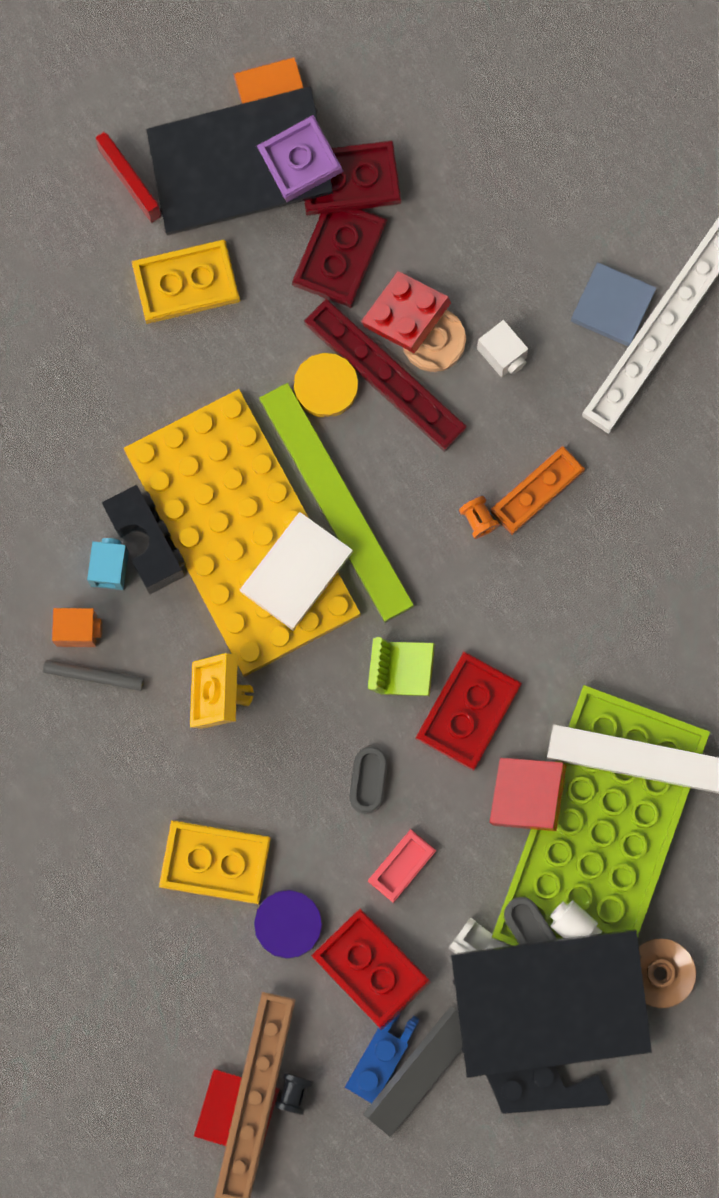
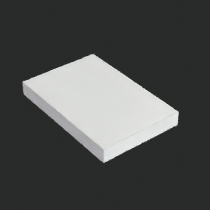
(296, 571)

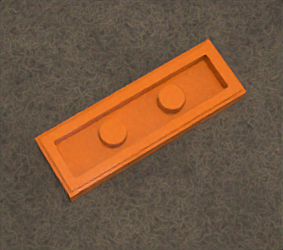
(537, 490)

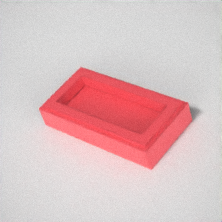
(401, 866)

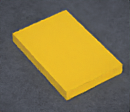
(185, 281)
(215, 862)

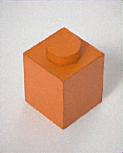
(75, 627)

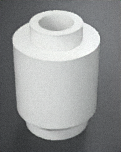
(573, 921)

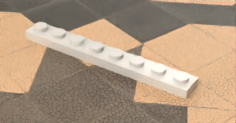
(656, 334)

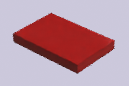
(468, 711)
(371, 969)

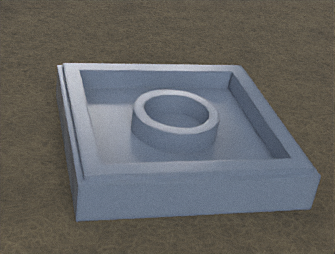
(613, 304)

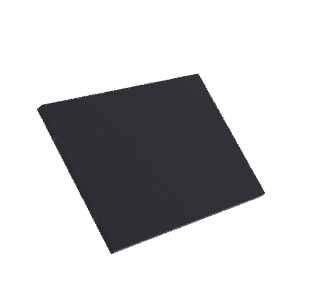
(212, 165)
(551, 1003)

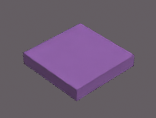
(300, 158)

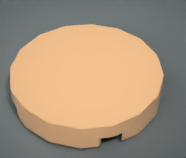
(442, 346)

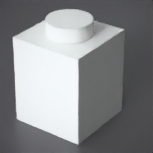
(503, 349)

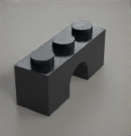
(132, 513)

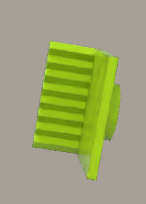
(401, 668)

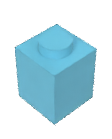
(108, 564)

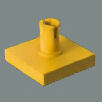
(216, 691)

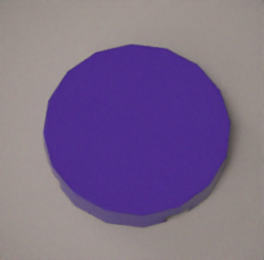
(287, 924)

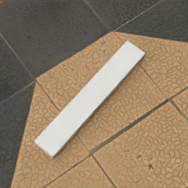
(634, 758)

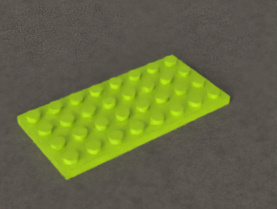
(608, 827)

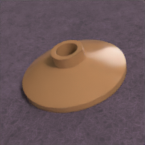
(679, 972)

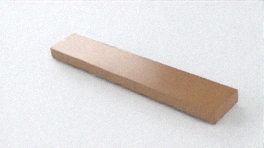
(255, 1097)

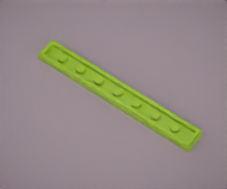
(336, 502)

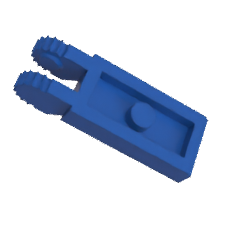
(379, 1061)

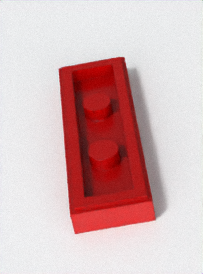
(128, 176)

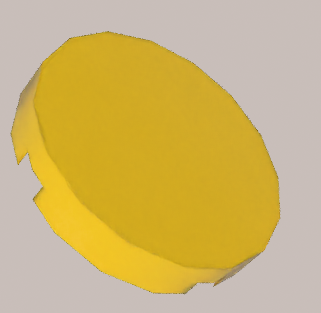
(326, 385)

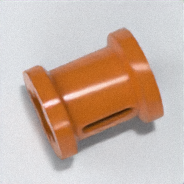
(470, 511)

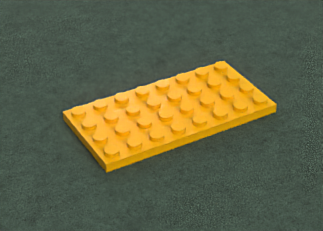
(224, 513)

